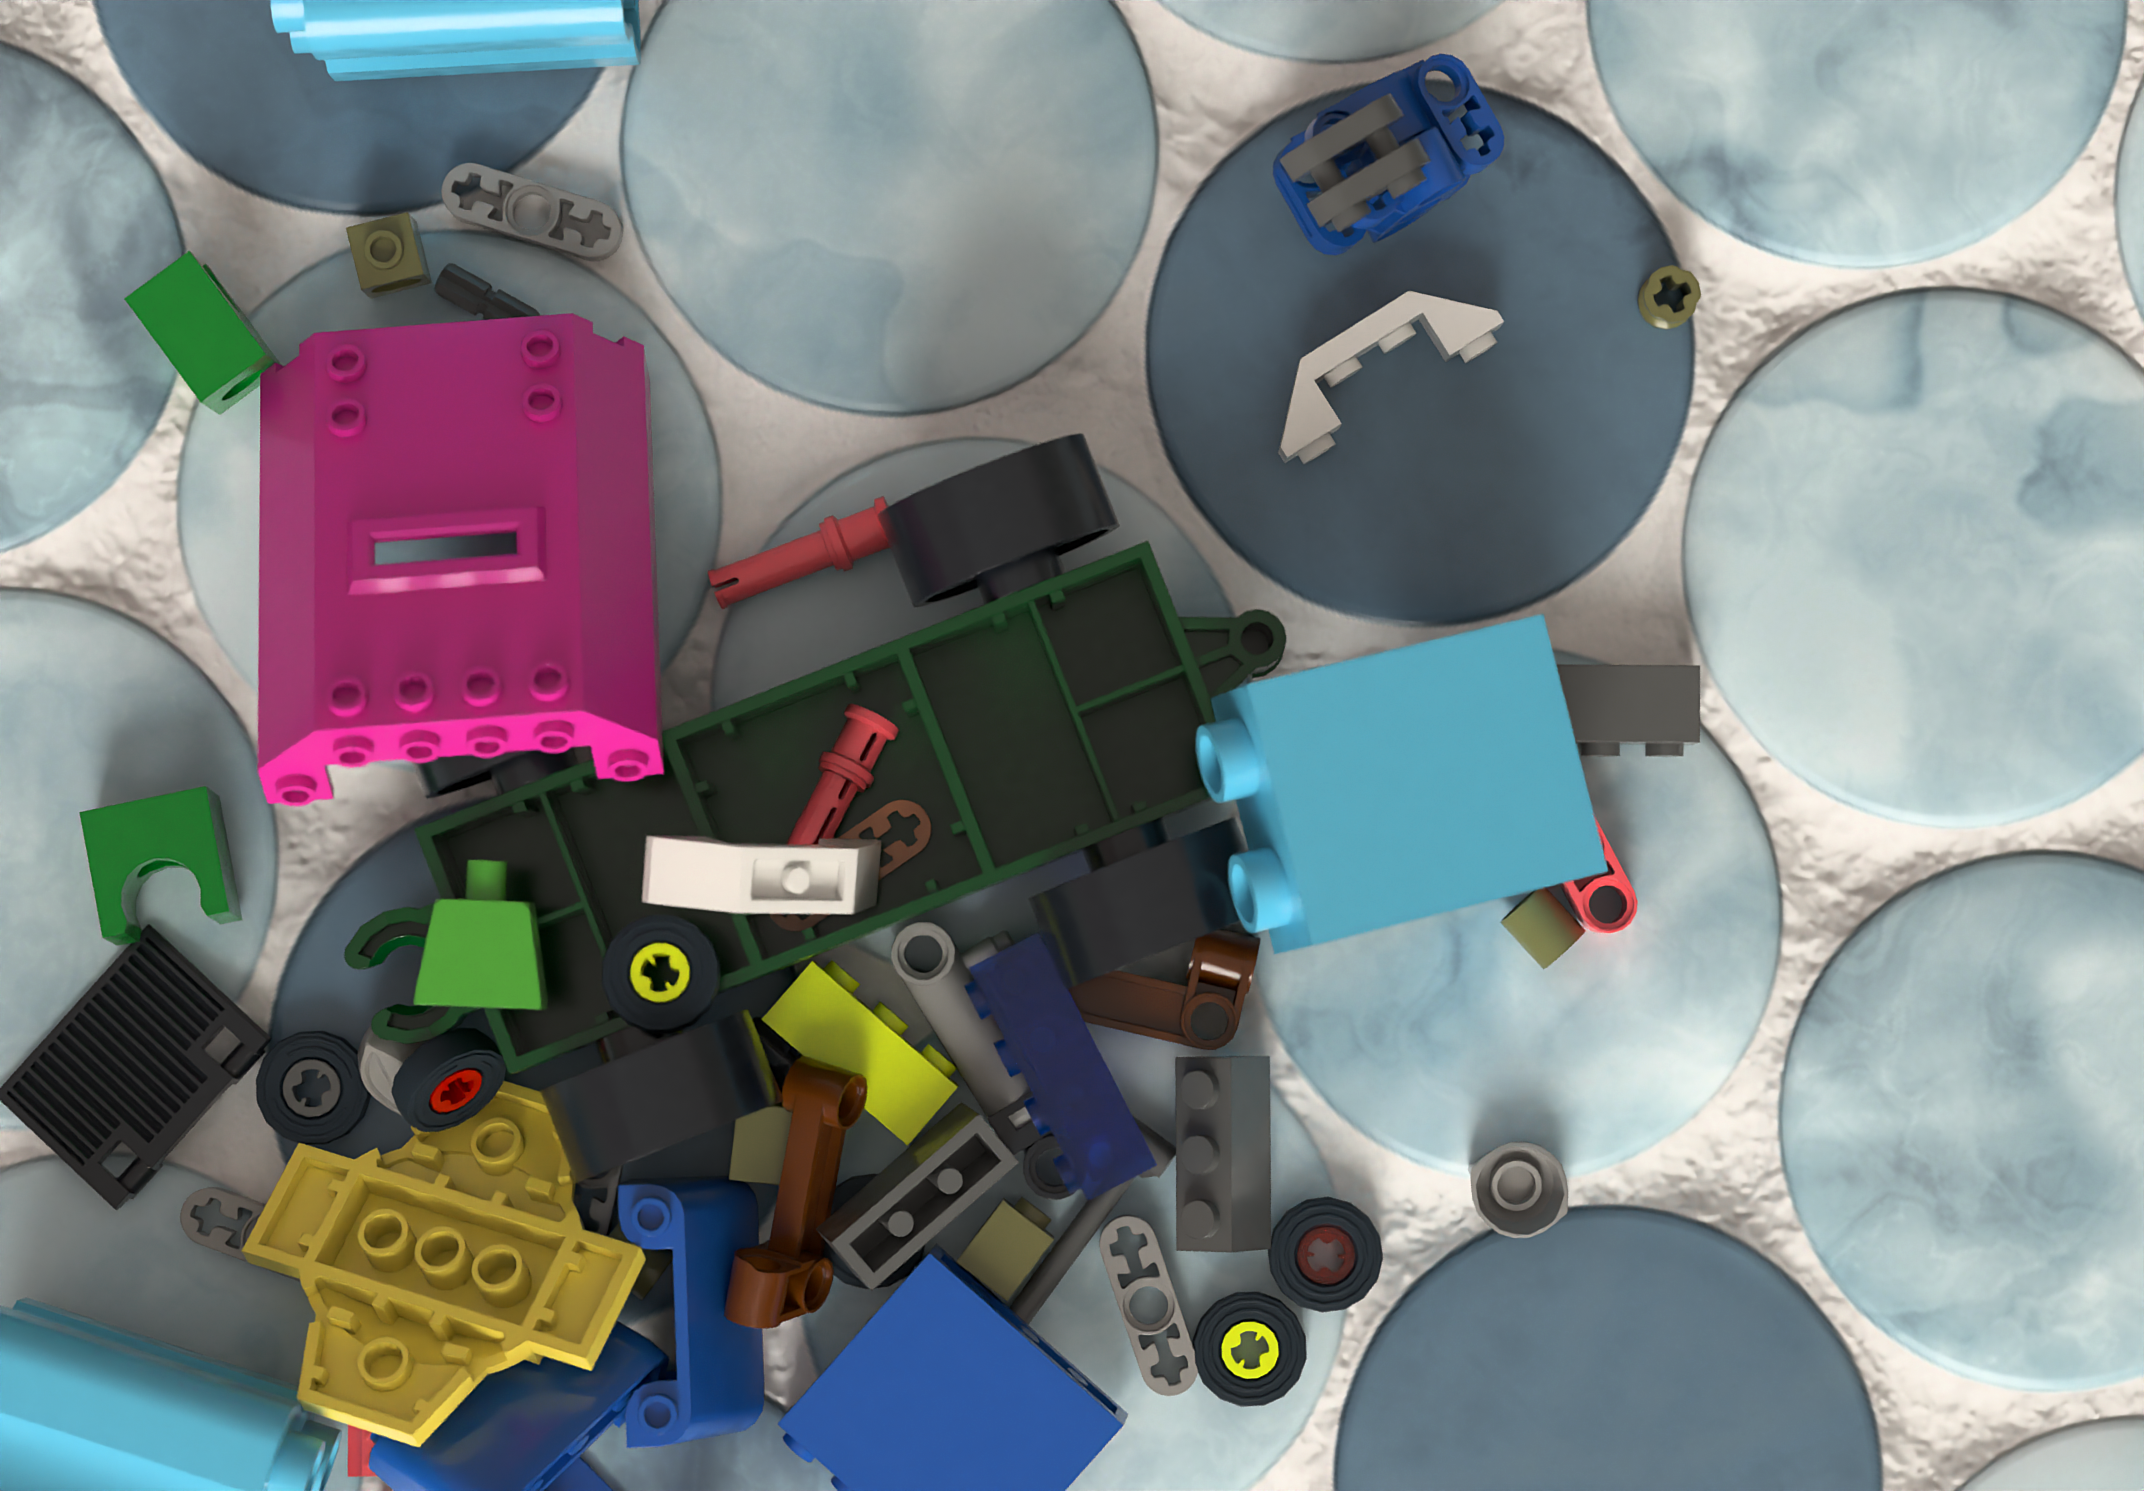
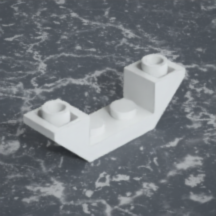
(1450, 325)
(762, 878)

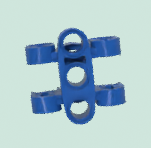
(1423, 119)

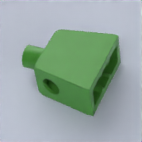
(483, 947)

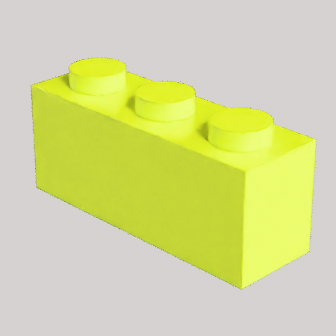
(836, 1027)

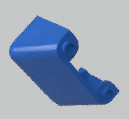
(718, 1362)
(524, 1422)

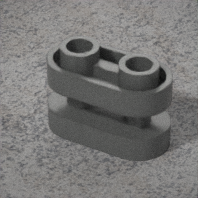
(1346, 199)

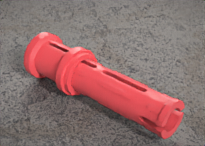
(835, 544)
(843, 774)

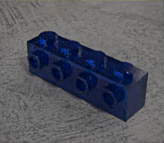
(1062, 1067)

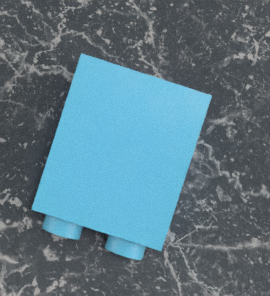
(1401, 785)

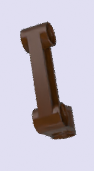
(1162, 1010)
(789, 1270)

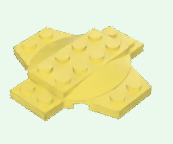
(440, 1266)

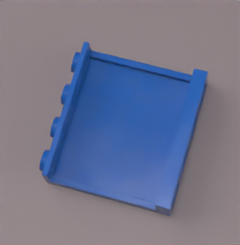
(950, 1397)

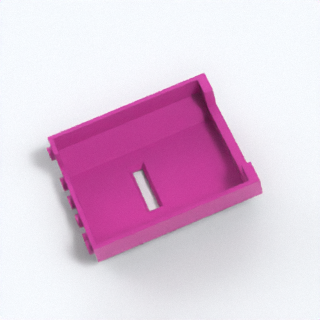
(458, 656)

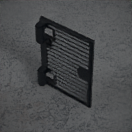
(132, 1066)

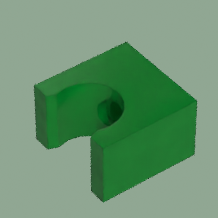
(202, 332)
(152, 834)

